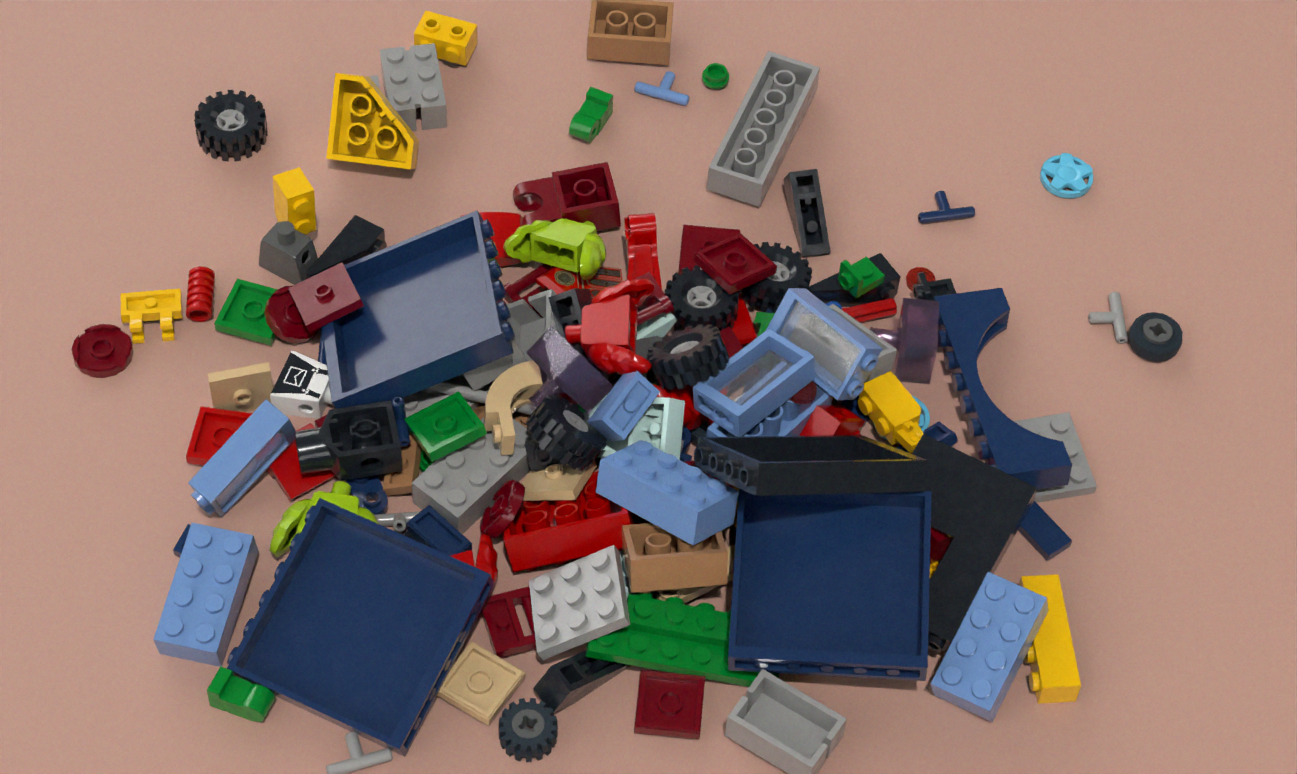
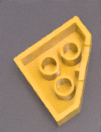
(367, 126)

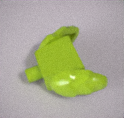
(559, 244)
(294, 517)

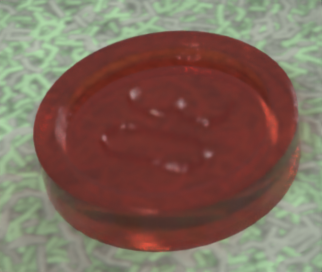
(911, 277)
(805, 395)

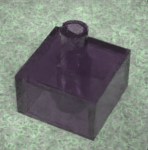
(914, 339)
(567, 372)

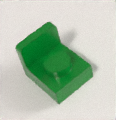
(860, 276)

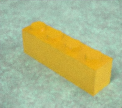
(1052, 654)

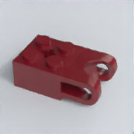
(571, 194)

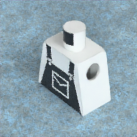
(302, 387)

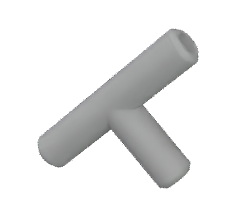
(1115, 316)
(397, 520)
(358, 758)

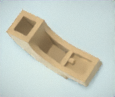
(504, 397)

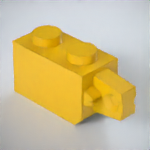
(295, 200)
(892, 410)

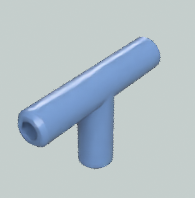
(663, 91)

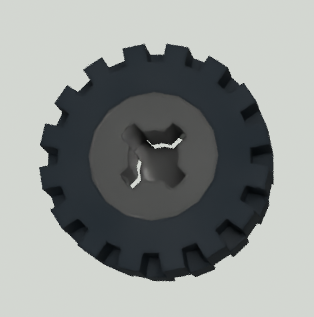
(524, 741)

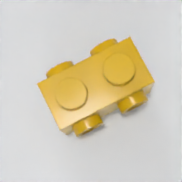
(452, 37)

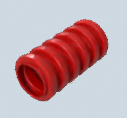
(200, 294)

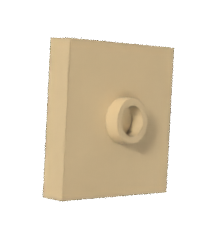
(241, 387)
(556, 483)
(480, 683)

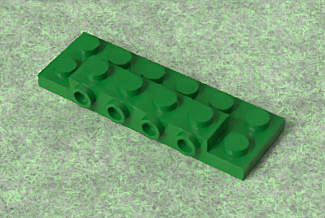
(672, 640)

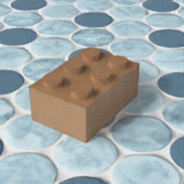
(630, 31)
(665, 562)

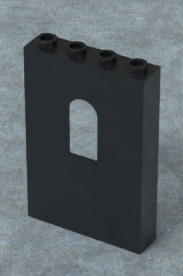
(810, 465)
(982, 514)

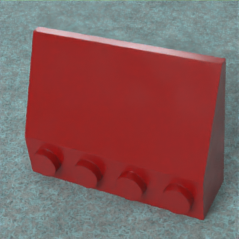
(564, 528)

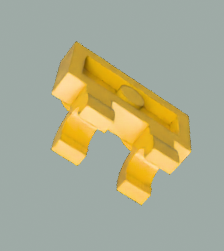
(151, 306)

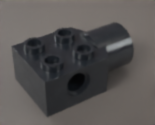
(352, 442)

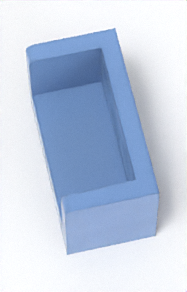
(623, 406)

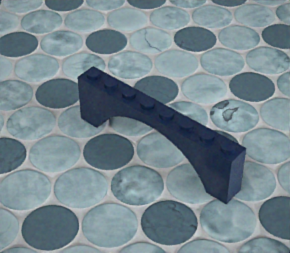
(964, 328)

